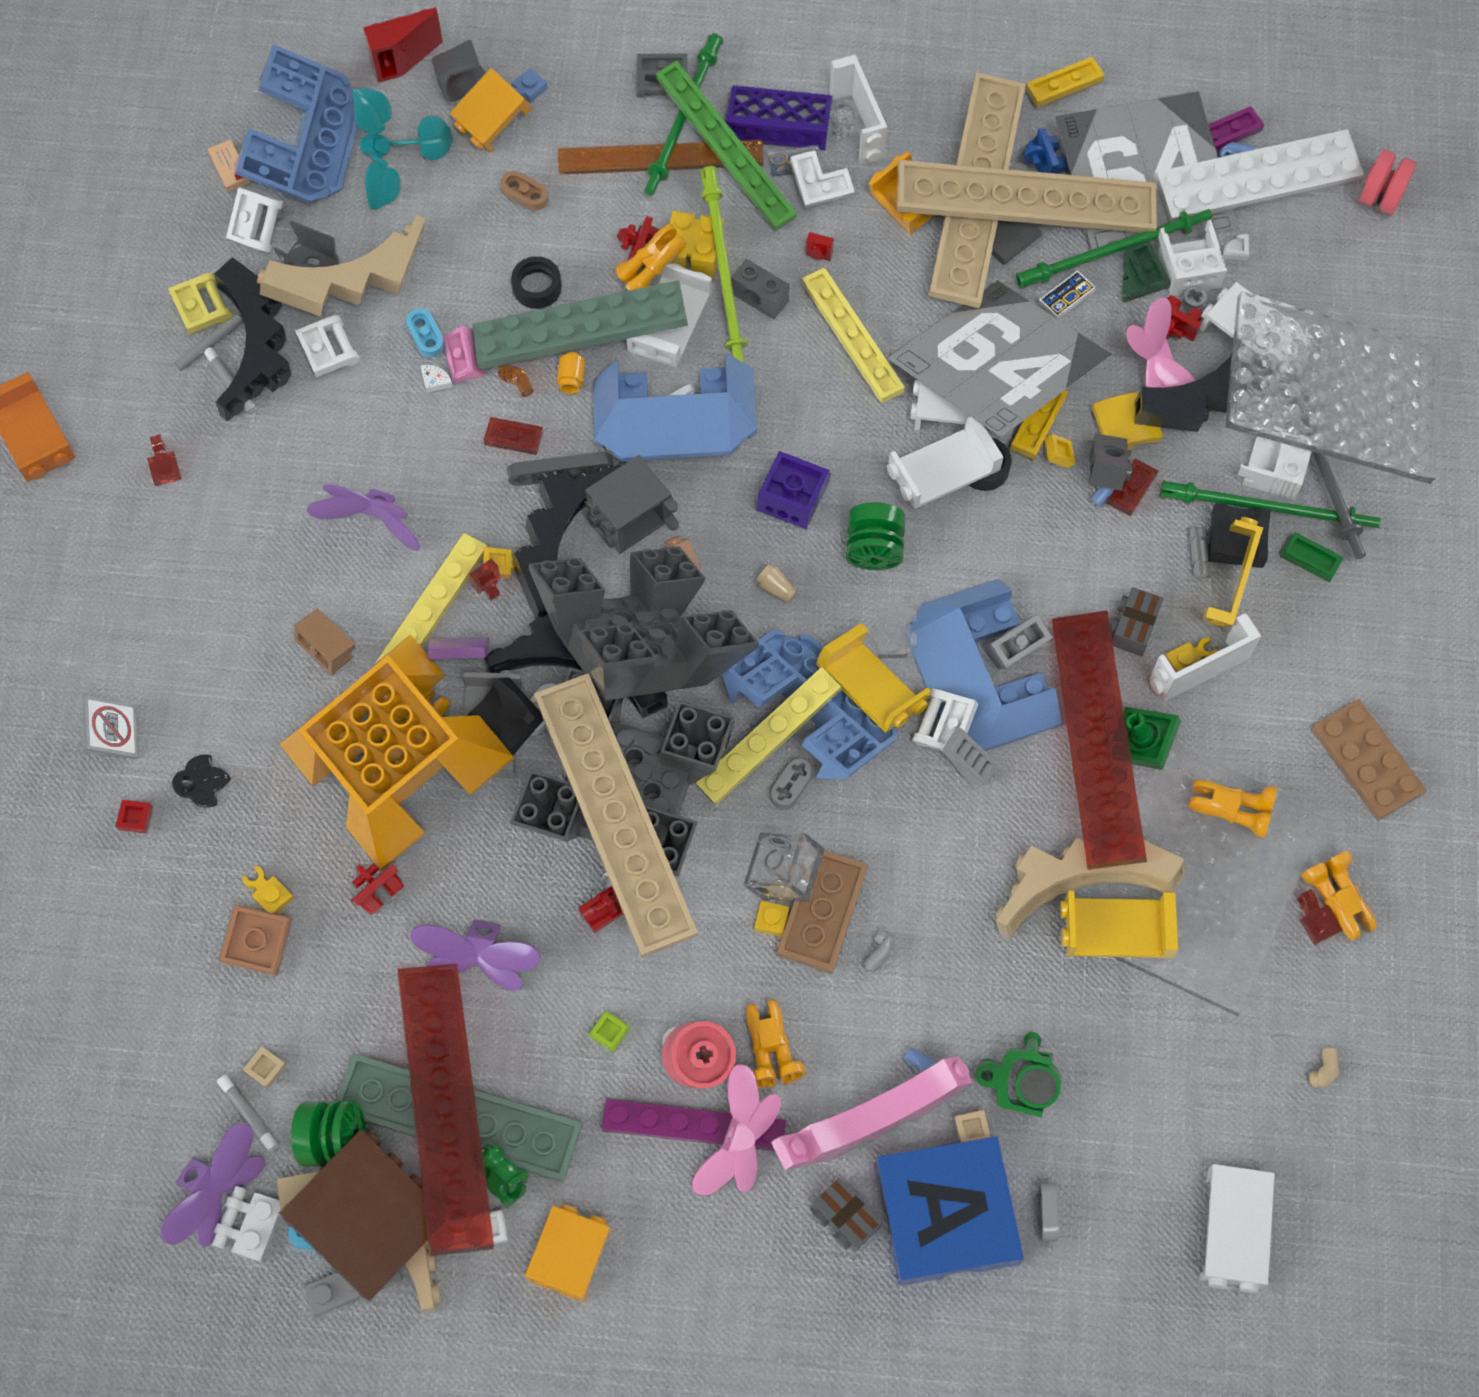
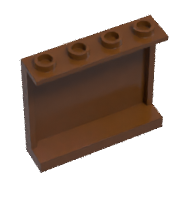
(361, 1214)

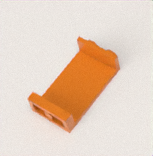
(31, 429)

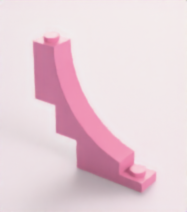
(874, 1118)

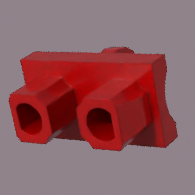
(630, 237)
(1181, 323)
(387, 879)
(601, 910)

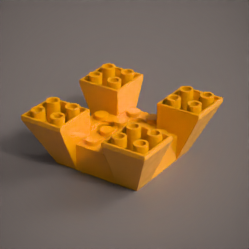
(429, 742)

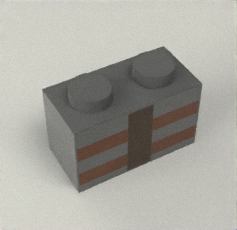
(1136, 622)
(845, 1215)

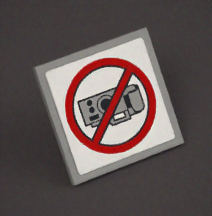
(110, 727)

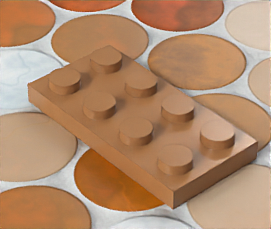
(1368, 759)
(819, 926)

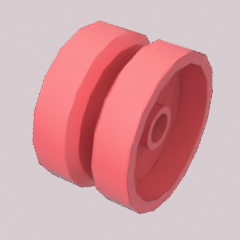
(1386, 181)
(716, 1051)

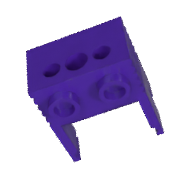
(793, 490)

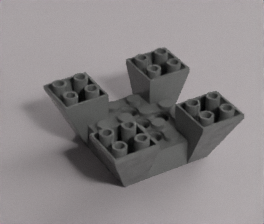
(640, 639)
(666, 768)

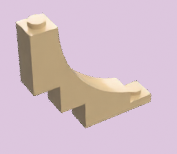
(311, 286)

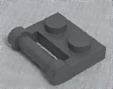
(649, 65)

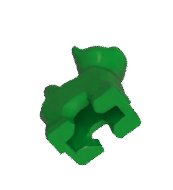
(503, 1175)

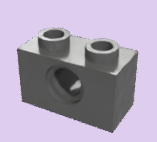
(760, 289)
(1109, 462)

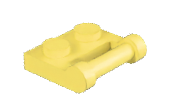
(191, 306)

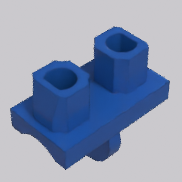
(1042, 153)

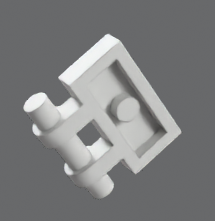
(257, 1226)

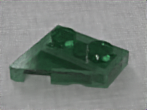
(1142, 272)

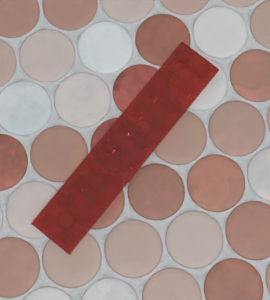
(1098, 741)
(444, 1111)

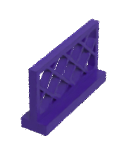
(779, 130)

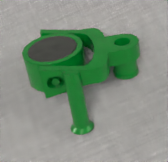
(1036, 1080)

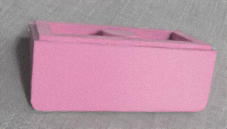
(462, 354)

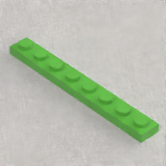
(726, 145)

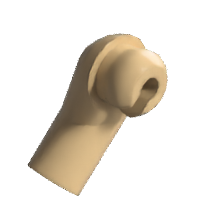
(1328, 1071)

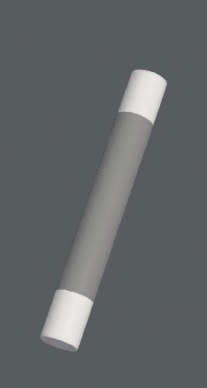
(223, 371)
(247, 1113)

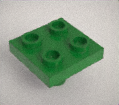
(1150, 736)

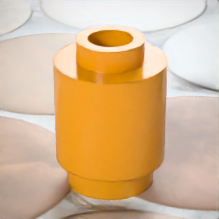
(571, 373)

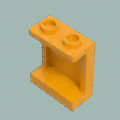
(488, 109)
(884, 189)
(568, 1252)

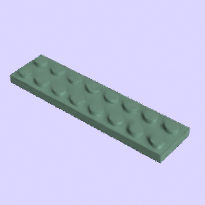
(579, 324)
(529, 1137)

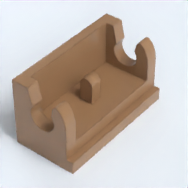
(323, 641)

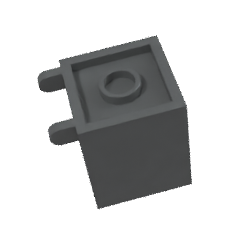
(630, 505)

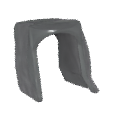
(457, 70)
(309, 245)

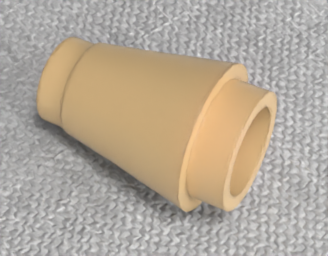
(776, 583)

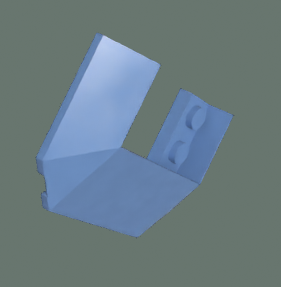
(325, 135)
(675, 424)
(952, 663)
(781, 666)

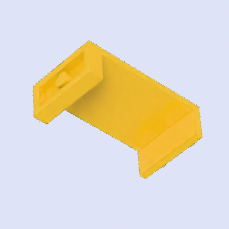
(1226, 619)
(870, 681)
(1120, 927)

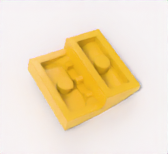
(1117, 419)

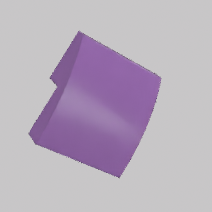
(458, 648)

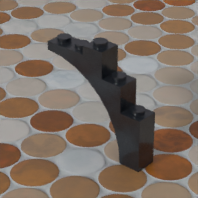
(264, 336)
(1184, 405)
(563, 501)
(547, 649)

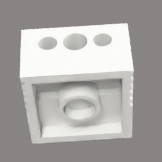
(1192, 262)
(1275, 468)

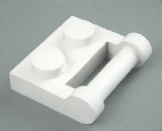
(246, 219)
(319, 350)
(957, 713)

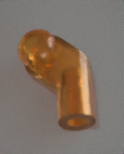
(518, 377)

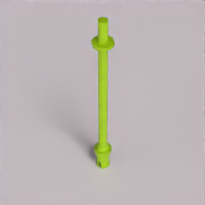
(712, 195)

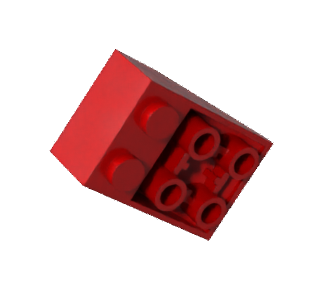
(402, 42)

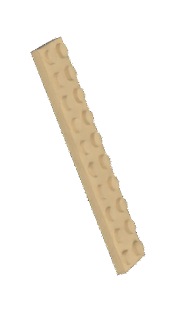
(987, 143)
(1026, 196)
(616, 816)

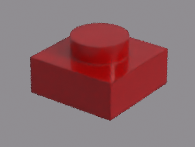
(819, 246)
(134, 816)

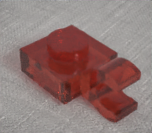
(163, 465)
(486, 578)
(1318, 922)

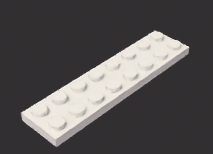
(1259, 175)

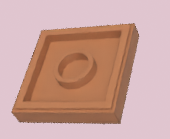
(255, 940)

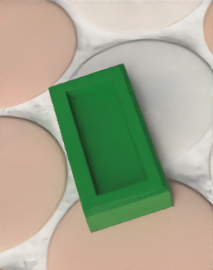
(1312, 557)

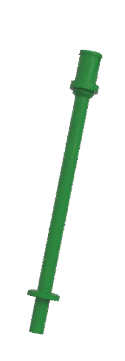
(658, 171)
(1044, 272)
(1190, 493)

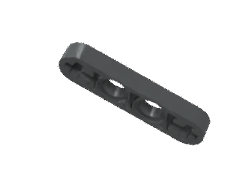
(533, 471)

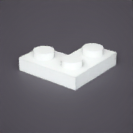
(819, 187)

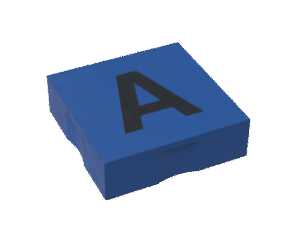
(949, 1210)

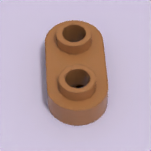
(526, 191)

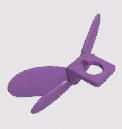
(349, 502)
(496, 960)
(203, 1207)

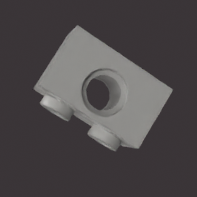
(1018, 642)

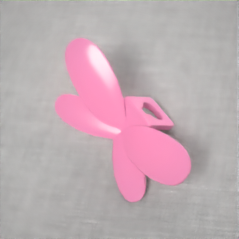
(1153, 346)
(749, 1122)

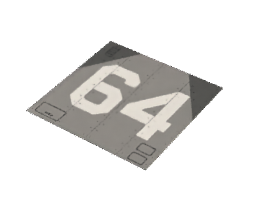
(1137, 142)
(999, 358)

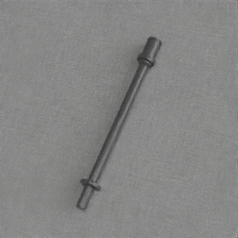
(1350, 530)

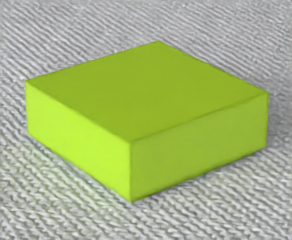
(609, 1031)

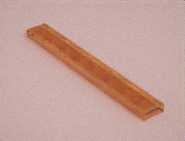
(638, 157)

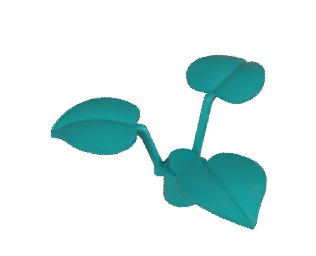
(371, 112)

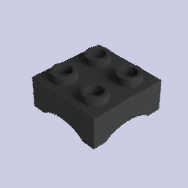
(1230, 546)
(508, 714)

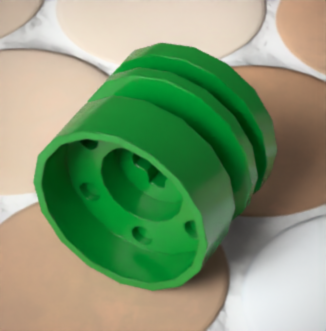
(875, 536)
(323, 1130)

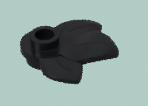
(204, 781)

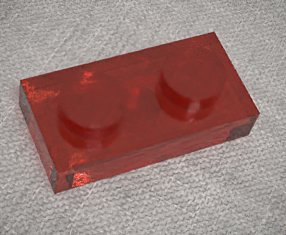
(513, 435)
(1134, 489)

